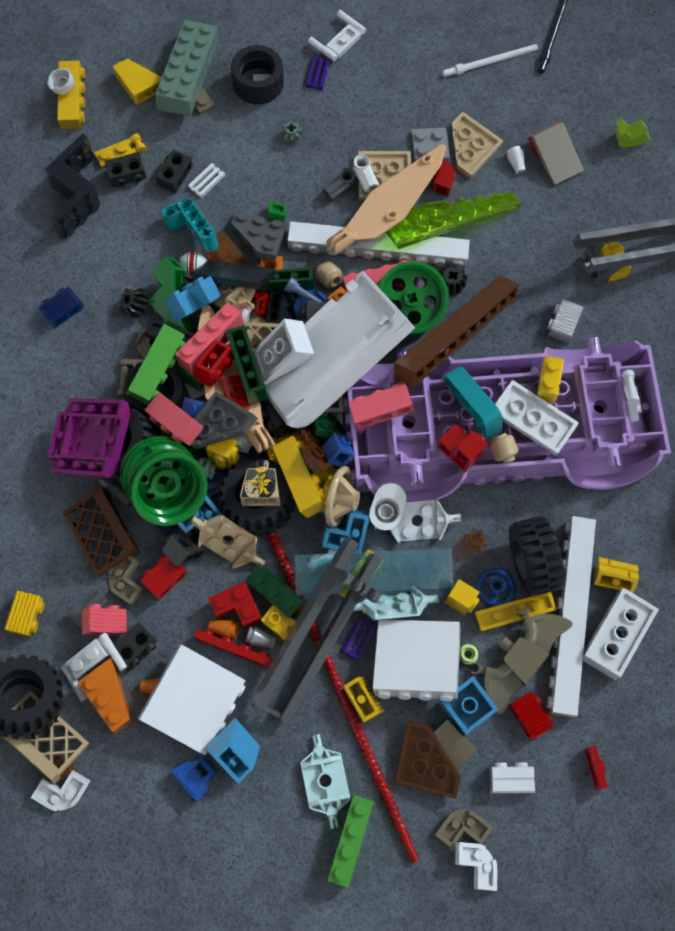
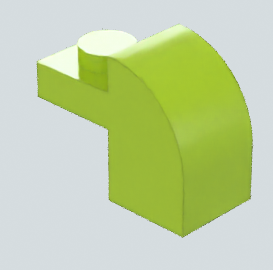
(632, 134)

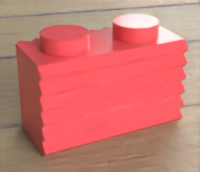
(104, 620)

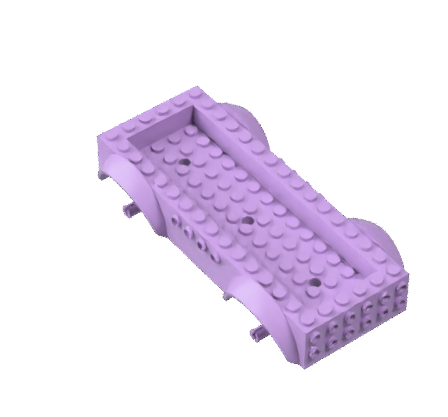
(599, 454)

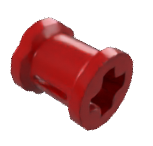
(260, 310)

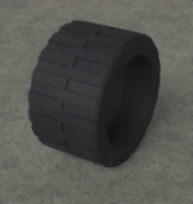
(257, 91)
(173, 380)

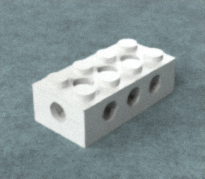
(632, 633)

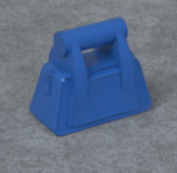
(192, 779)

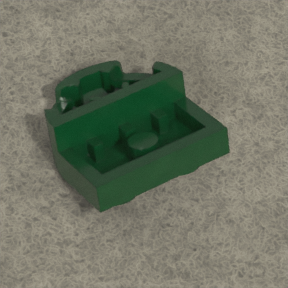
(326, 425)

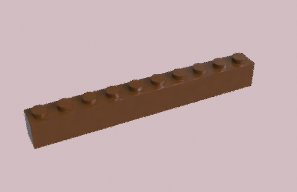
(455, 331)

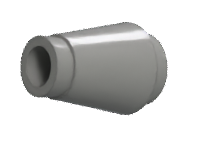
(259, 638)

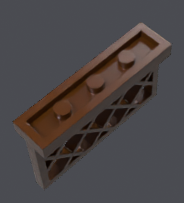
(116, 523)

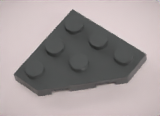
(260, 234)
(221, 421)

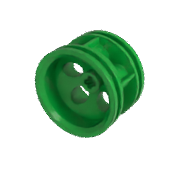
(434, 287)

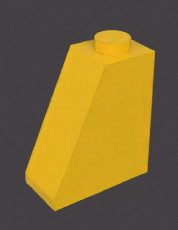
(136, 80)

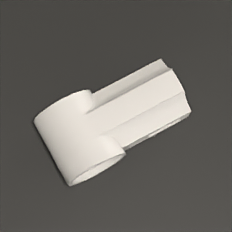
(365, 174)

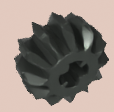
(454, 273)
(133, 301)

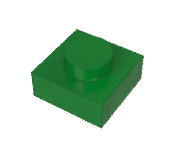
(277, 211)

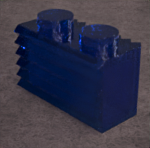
(61, 307)

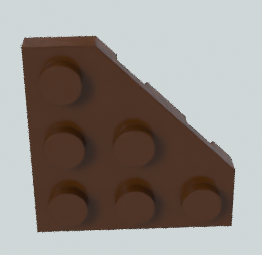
(313, 450)
(426, 763)

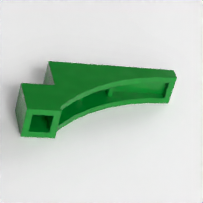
(170, 278)

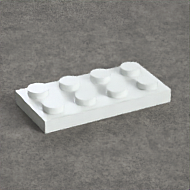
(535, 417)

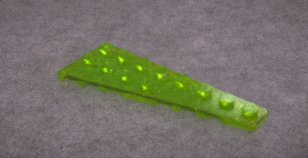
(444, 216)

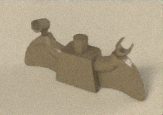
(522, 657)

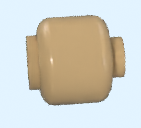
(328, 275)
(503, 448)

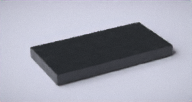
(234, 274)

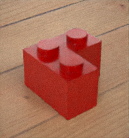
(461, 447)
(237, 600)

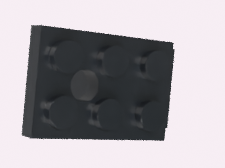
(78, 190)

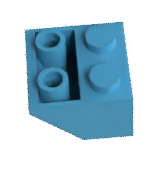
(234, 750)

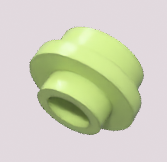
(474, 652)

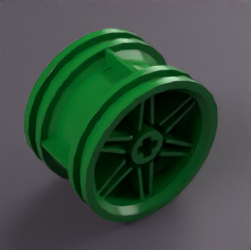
(182, 499)

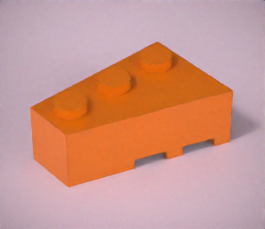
(107, 695)

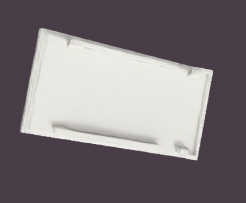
(346, 344)

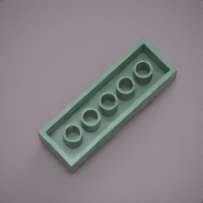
(187, 68)

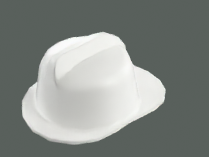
(387, 506)

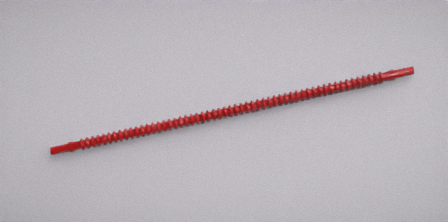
(405, 838)

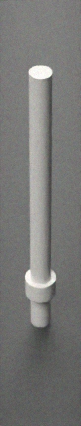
(460, 68)

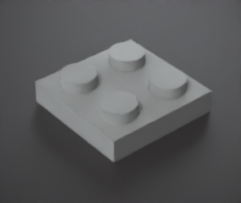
(427, 139)

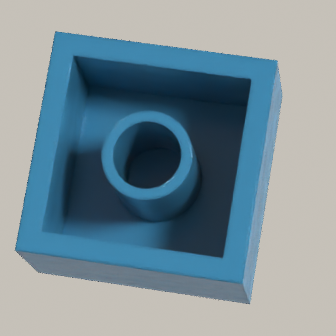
(470, 708)

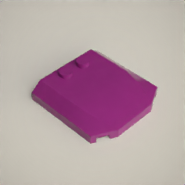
(89, 437)

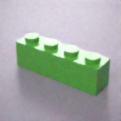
(155, 365)
(350, 841)

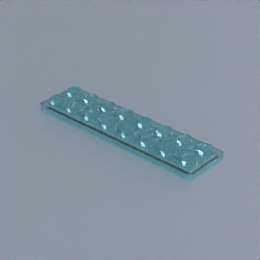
(395, 572)

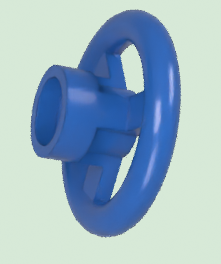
(500, 582)

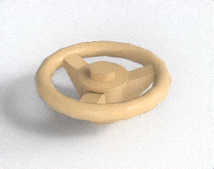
(341, 497)

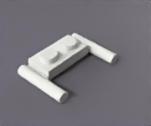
(343, 40)
(88, 659)

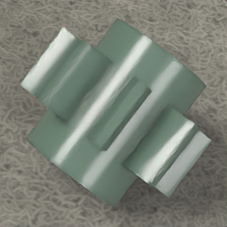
(291, 132)
(207, 466)

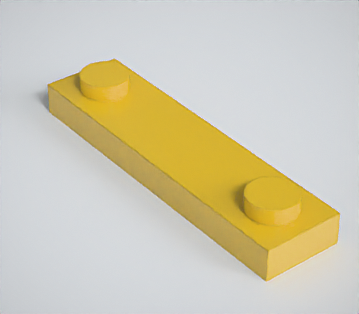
(507, 613)

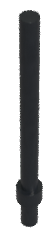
(546, 55)

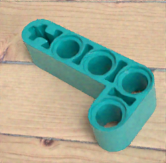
(187, 213)
(475, 401)

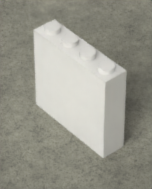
(417, 660)
(192, 699)

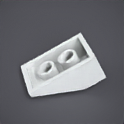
(283, 350)

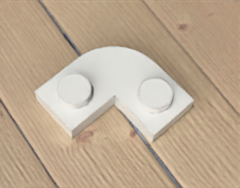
(61, 798)
(484, 866)

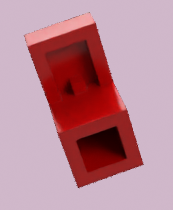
(444, 179)

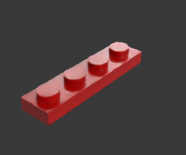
(225, 644)

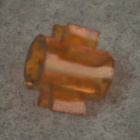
(473, 546)

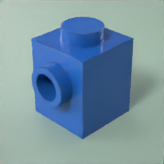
(338, 450)

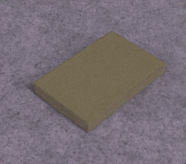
(557, 153)

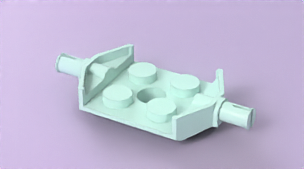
(397, 606)
(320, 798)

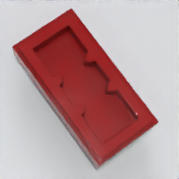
(234, 390)
(596, 767)

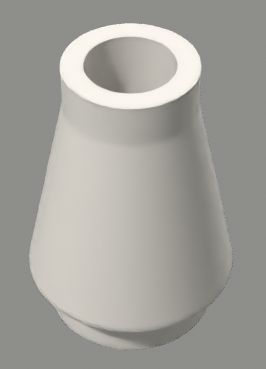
(516, 158)

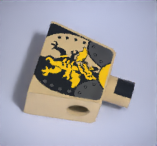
(260, 486)

